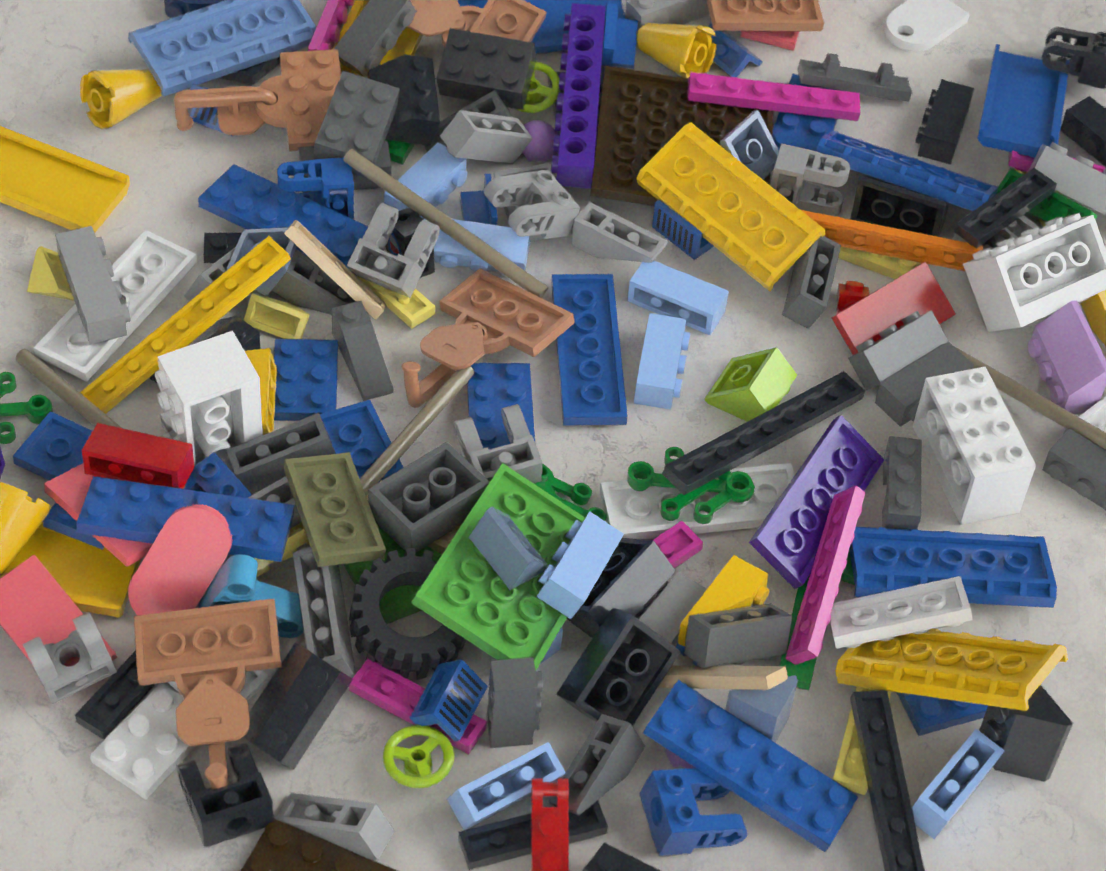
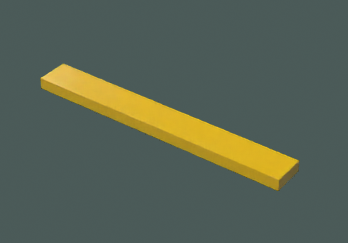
(186, 324)

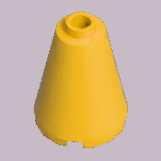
(678, 46)
(117, 94)
(17, 521)

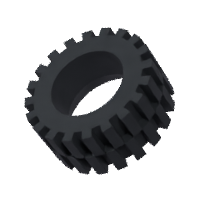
(382, 642)

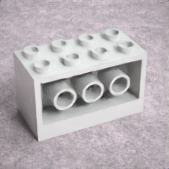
(1038, 272)
(210, 396)
(973, 445)

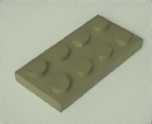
(334, 509)

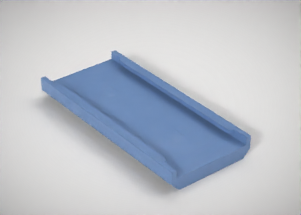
(221, 40)

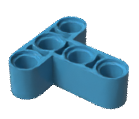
(238, 583)

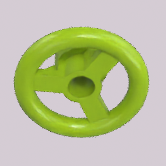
(536, 99)
(417, 772)

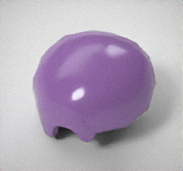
(542, 143)

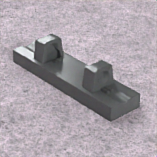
(833, 76)

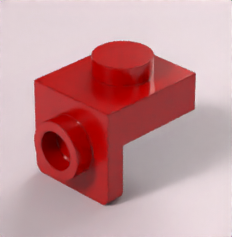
(850, 294)

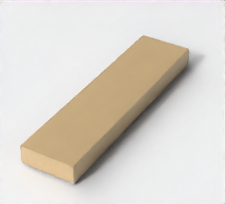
(335, 268)
(726, 677)

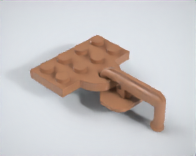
(765, 15)
(498, 18)
(289, 101)
(488, 319)
(209, 658)

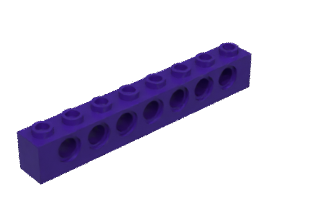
(580, 96)

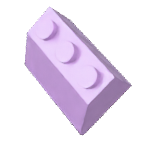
(1069, 359)

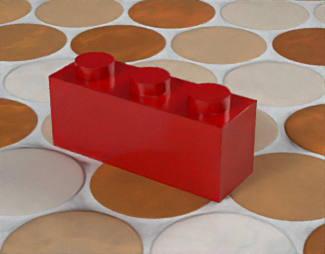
(137, 457)

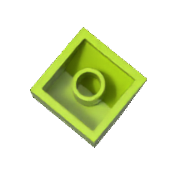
(752, 384)

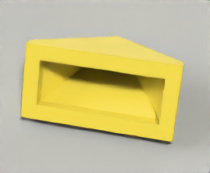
(48, 275)
(276, 317)

